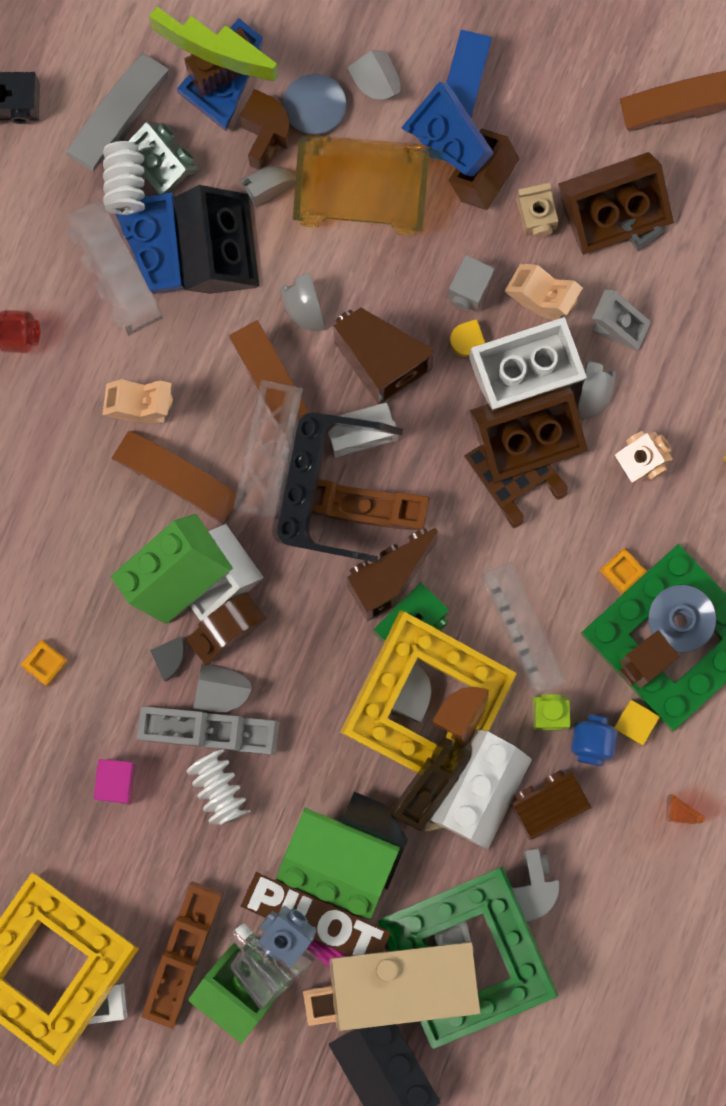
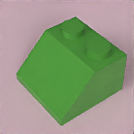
(226, 999)

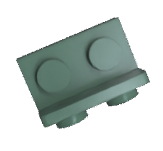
(164, 159)

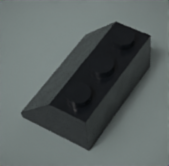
(216, 240)
(383, 1068)

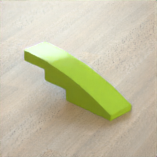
(222, 49)

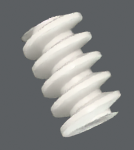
(123, 178)
(217, 789)

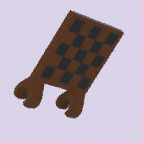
(512, 488)

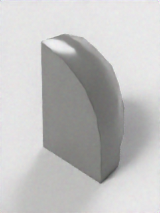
(376, 75)
(267, 183)
(302, 304)
(595, 390)
(220, 689)
(414, 695)

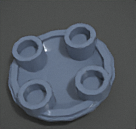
(314, 104)

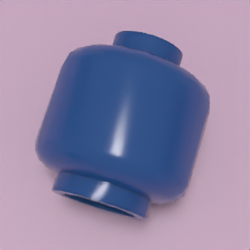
(594, 741)

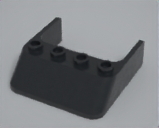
(302, 476)

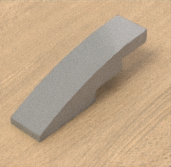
(117, 111)
(208, 730)

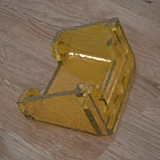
(361, 182)

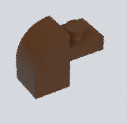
(269, 121)
(225, 626)

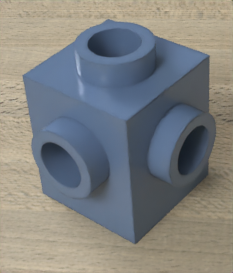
(286, 935)

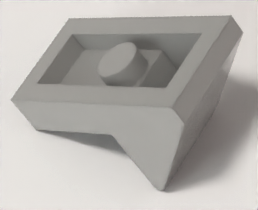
(620, 320)

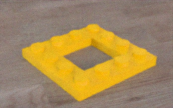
(406, 643)
(107, 954)

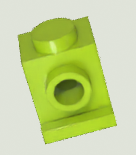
(551, 713)

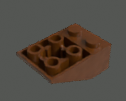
(382, 584)

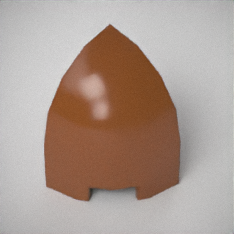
(462, 713)

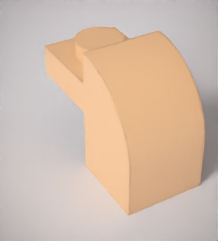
(542, 293)
(137, 401)

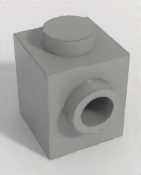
(470, 284)

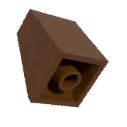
(380, 353)

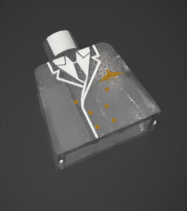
(261, 974)

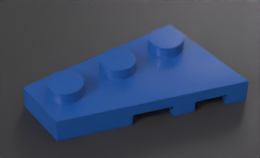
(222, 103)
(449, 130)
(156, 242)

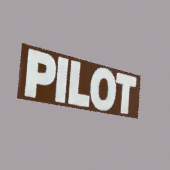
(333, 926)

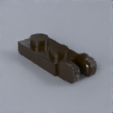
(430, 786)

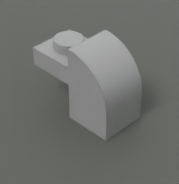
(539, 895)

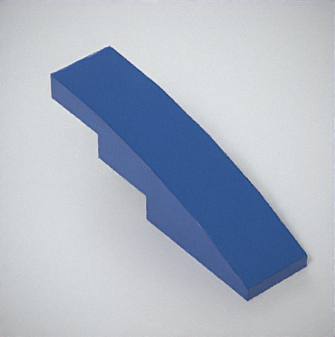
(467, 71)

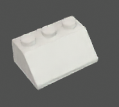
(527, 364)
(483, 789)

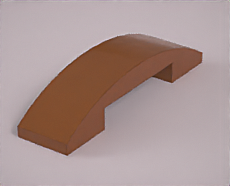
(176, 476)
(370, 506)

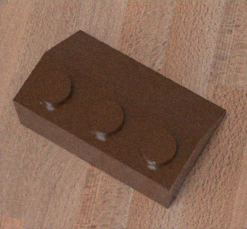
(613, 194)
(529, 433)

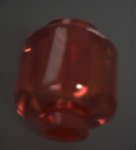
(18, 331)

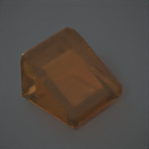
(680, 812)

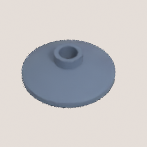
(693, 606)

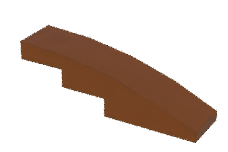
(675, 101)
(263, 363)
(182, 955)

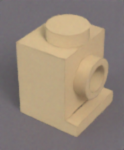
(532, 222)

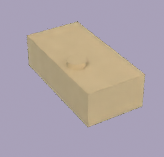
(404, 986)

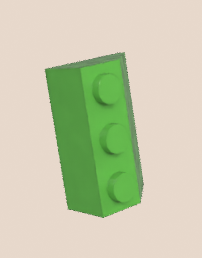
(172, 569)
(337, 863)

